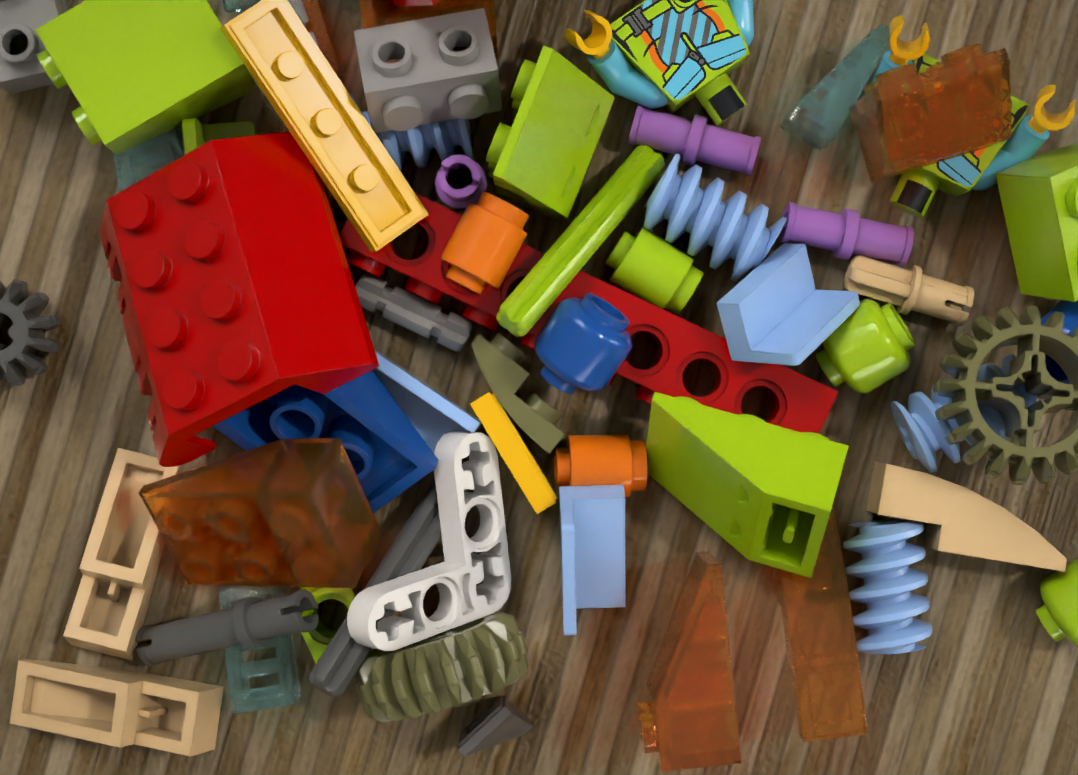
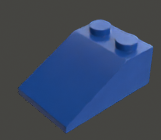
(366, 418)

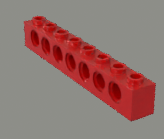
(797, 399)

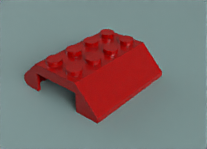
(231, 286)

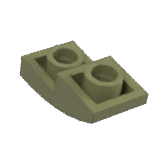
(502, 370)

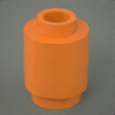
(485, 243)
(602, 461)

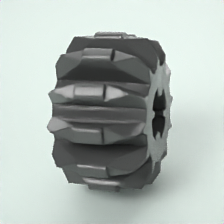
(26, 332)

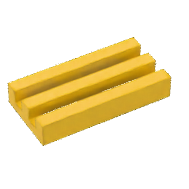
(514, 452)

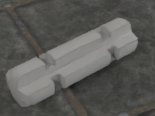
(413, 312)

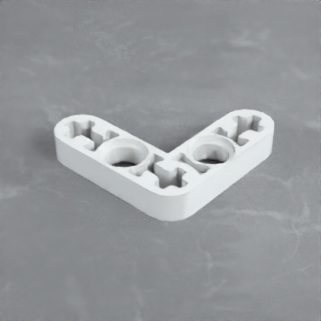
(461, 571)

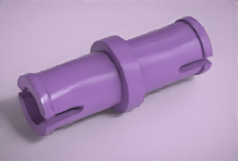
(694, 140)
(460, 167)
(847, 234)

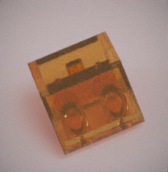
(936, 114)

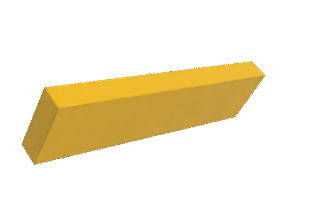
(325, 121)

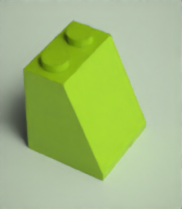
(141, 66)

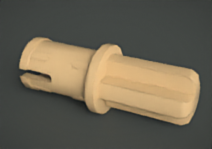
(908, 289)

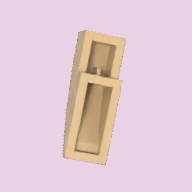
(959, 518)
(119, 561)
(117, 706)

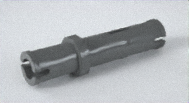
(248, 624)

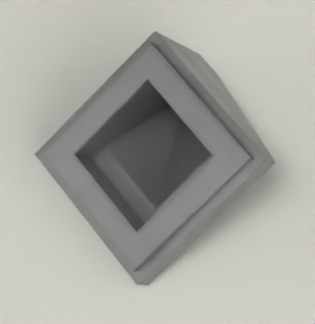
(494, 726)

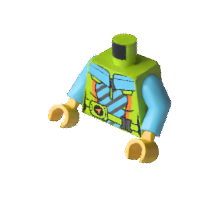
(673, 53)
(977, 168)

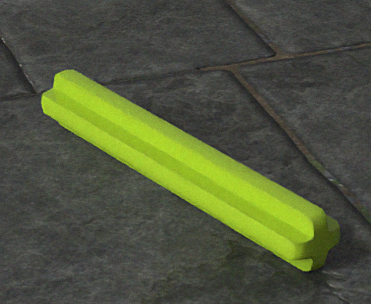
(580, 241)

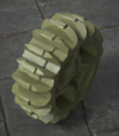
(1019, 421)
(442, 669)

